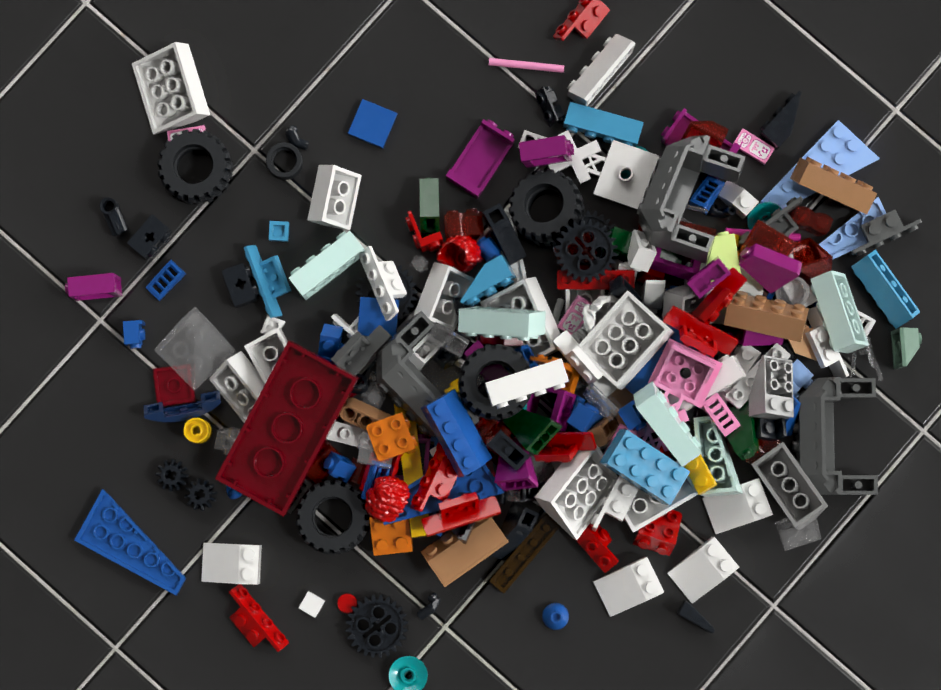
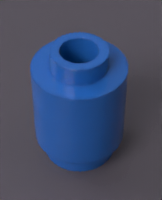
(488, 248)

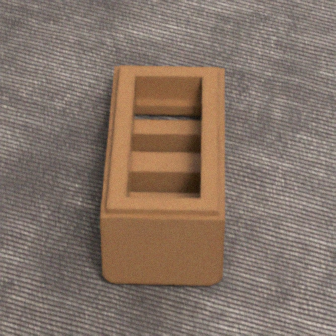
(603, 431)

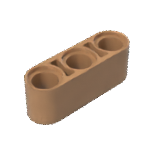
(360, 410)

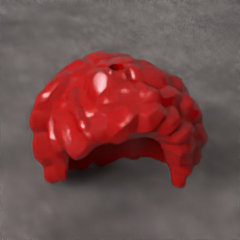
(460, 253)
(387, 498)

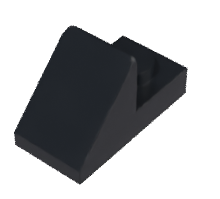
(508, 450)

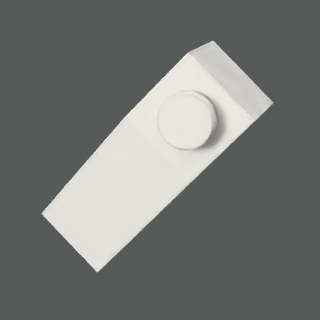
(653, 293)

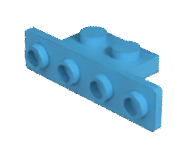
(269, 278)

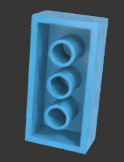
(644, 466)

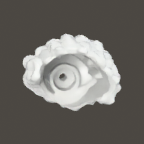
(594, 313)

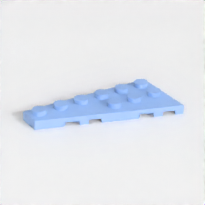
(836, 149)

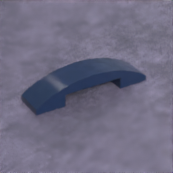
(183, 412)

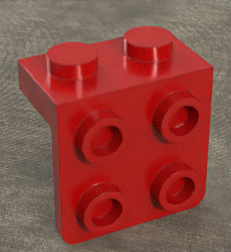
(431, 242)
(660, 534)

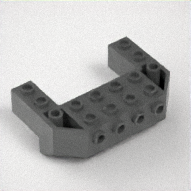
(672, 189)
(403, 380)
(815, 435)

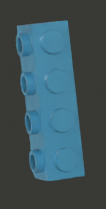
(602, 124)
(885, 289)

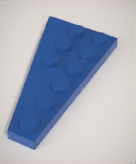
(478, 481)
(117, 537)

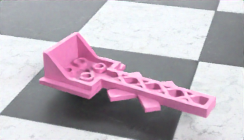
(691, 389)

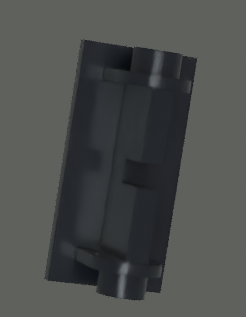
(545, 98)

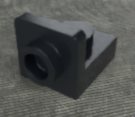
(770, 430)

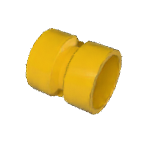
(197, 430)

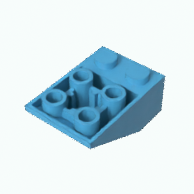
(490, 277)

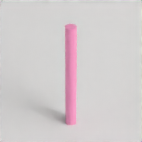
(526, 65)

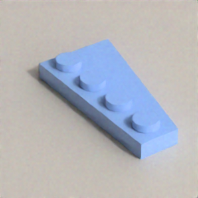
(850, 235)

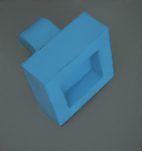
(279, 231)

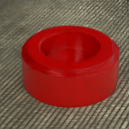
(346, 602)

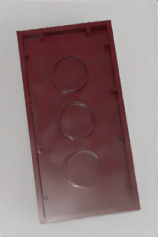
(287, 428)

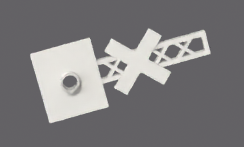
(619, 158)

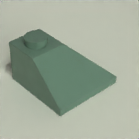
(904, 345)

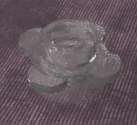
(420, 263)

